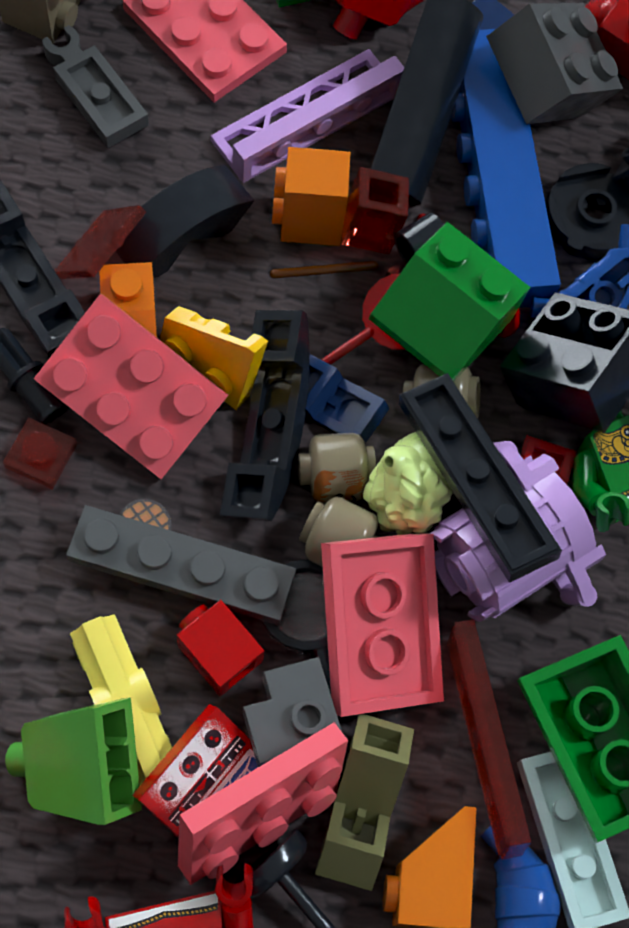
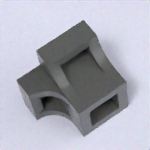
(294, 709)

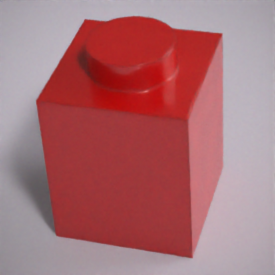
(218, 646)

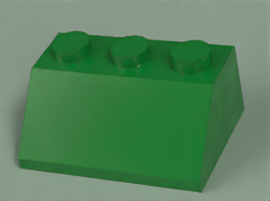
(586, 724)

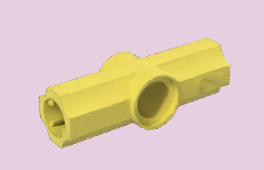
(115, 676)

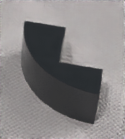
(190, 209)

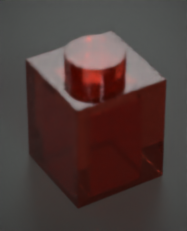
(375, 210)

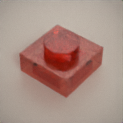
(40, 453)

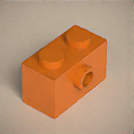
(312, 196)

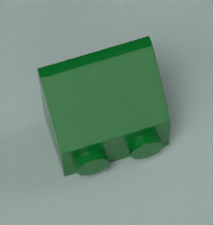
(449, 302)

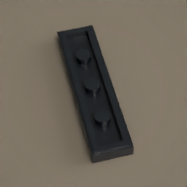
(479, 478)

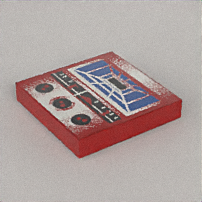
(196, 767)

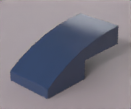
(340, 403)

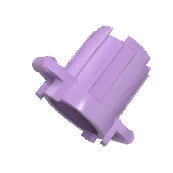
(469, 567)

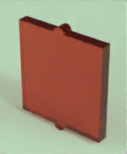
(100, 242)

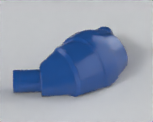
(603, 281)
(524, 890)

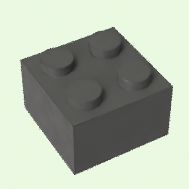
(554, 61)

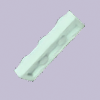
(579, 867)

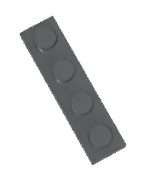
(181, 564)

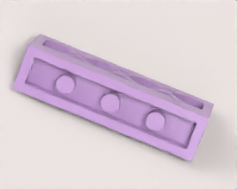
(311, 121)

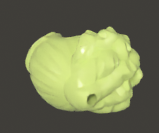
(407, 488)

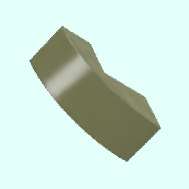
(365, 802)

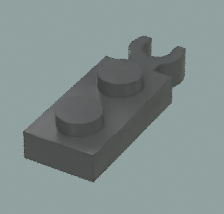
(95, 89)

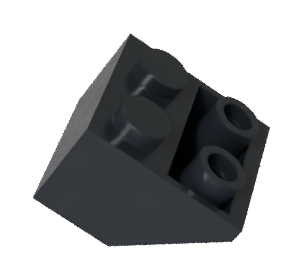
(573, 362)

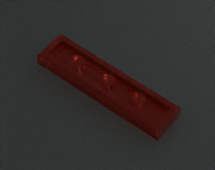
(488, 741)

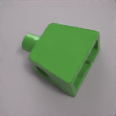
(80, 762)

